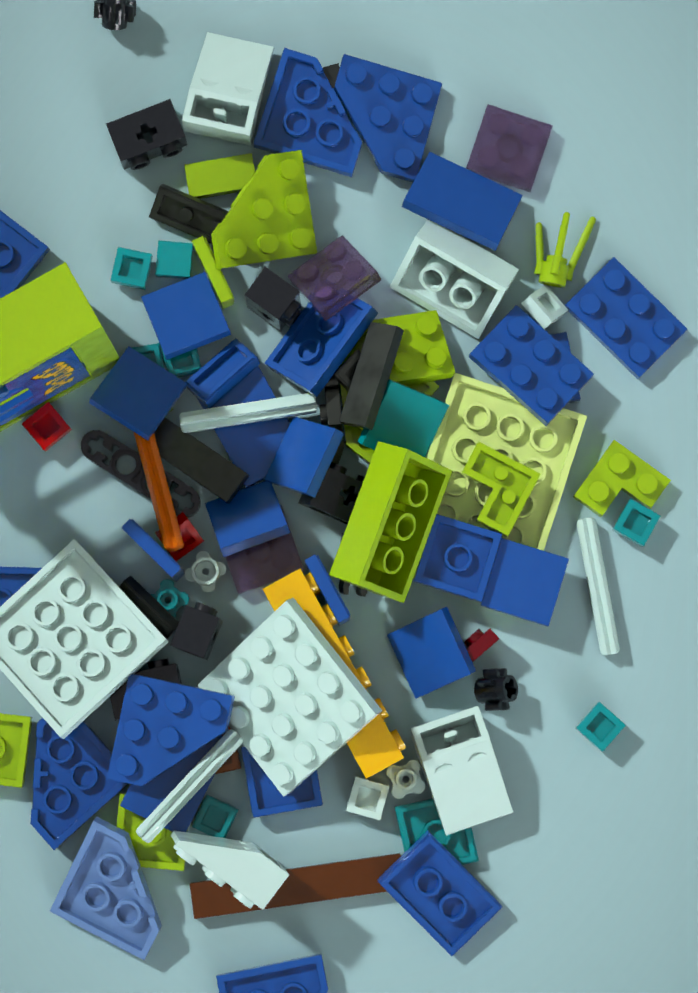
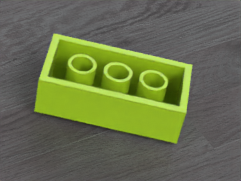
(390, 521)

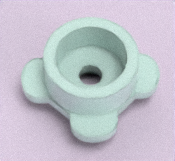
(215, 569)
(397, 773)

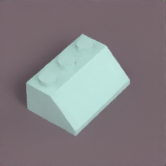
(453, 278)

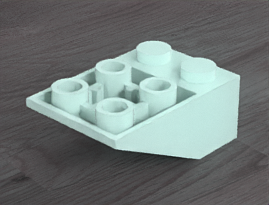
(227, 89)
(461, 770)
(241, 864)

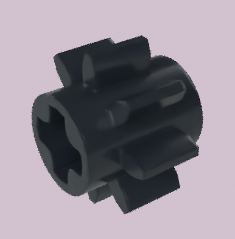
(115, 13)
(496, 689)

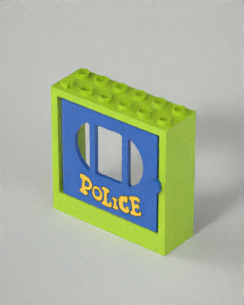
(48, 344)

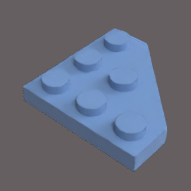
(109, 891)

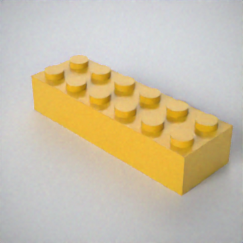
(373, 745)

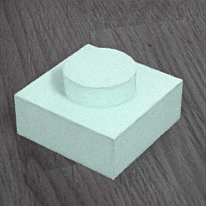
(544, 306)
(367, 798)

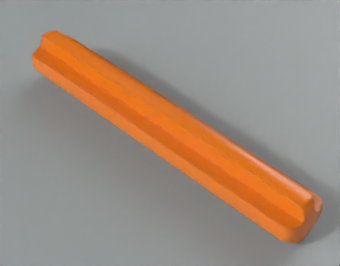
(159, 493)

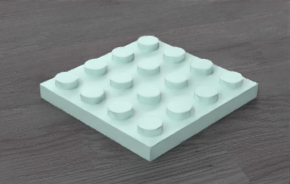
(73, 638)
(291, 696)

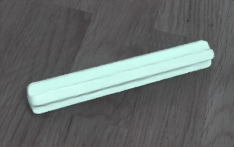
(248, 412)
(598, 586)
(189, 786)

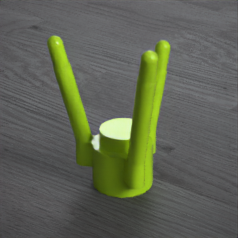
(554, 270)

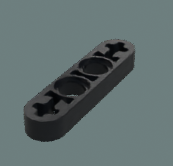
(137, 478)

